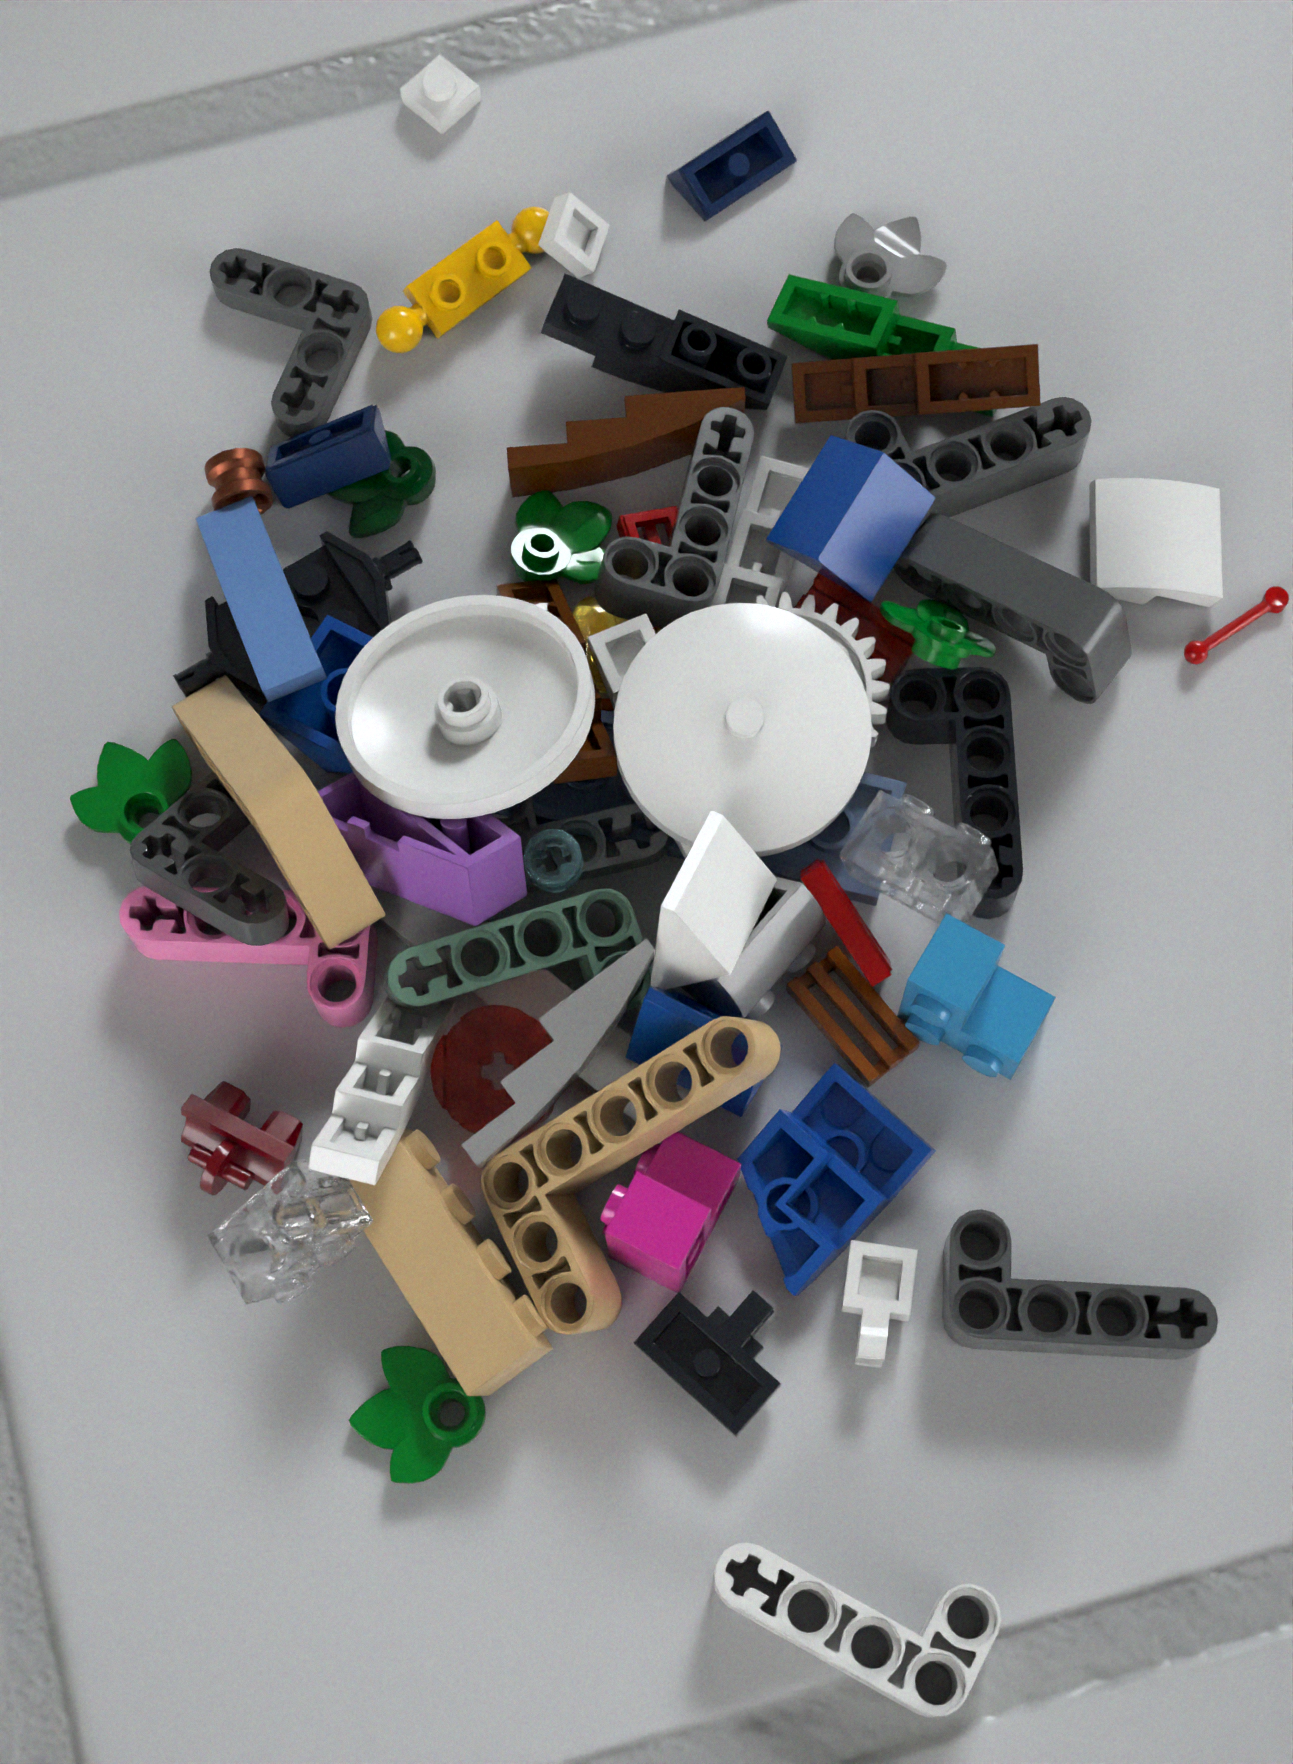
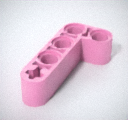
(349, 960)

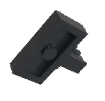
(714, 1357)

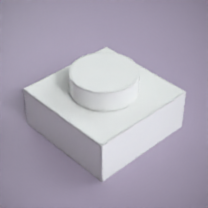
(440, 94)
(574, 235)

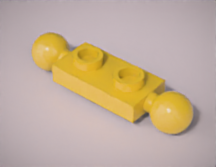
(463, 281)

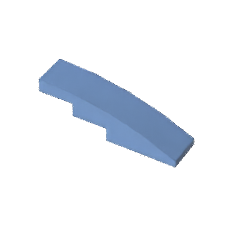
(260, 599)

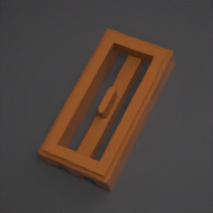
(818, 974)

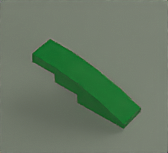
(854, 323)

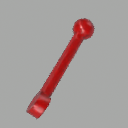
(1273, 601)

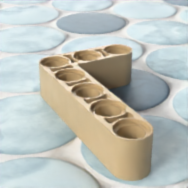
(282, 809)
(605, 1147)

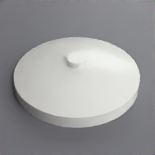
(465, 706)
(744, 721)

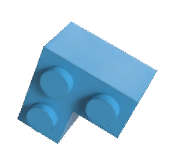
(972, 1002)

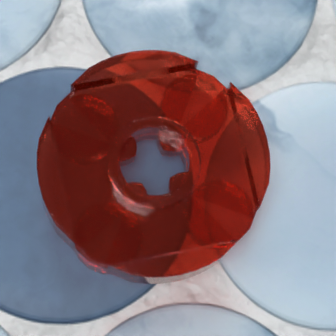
(472, 1044)

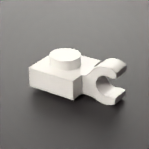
(878, 1289)

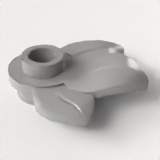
(887, 256)

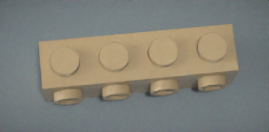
(450, 1271)

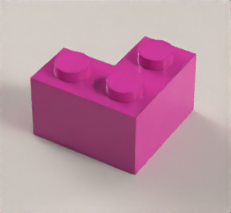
(669, 1209)

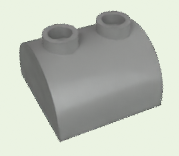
(775, 946)

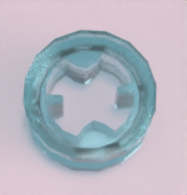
(538, 849)

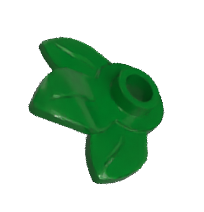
(559, 539)
(939, 632)
(132, 787)
(409, 1414)

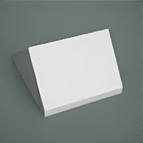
(710, 907)

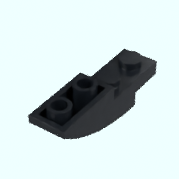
(660, 350)

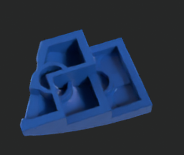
(828, 1172)

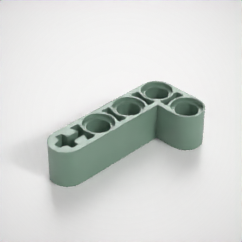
(511, 956)

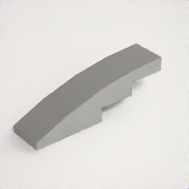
(577, 1031)

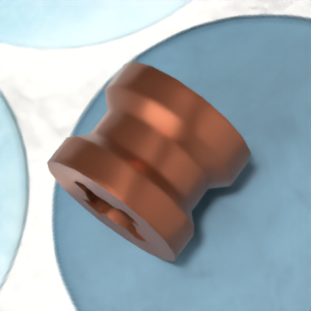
(237, 476)

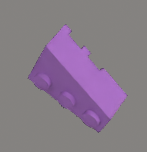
(447, 865)

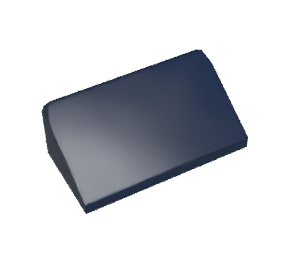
(733, 166)
(328, 457)

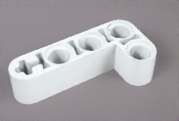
(847, 1615)

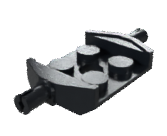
(330, 582)

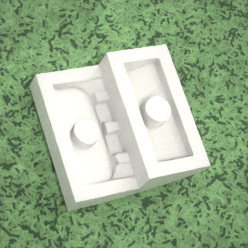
(1155, 540)

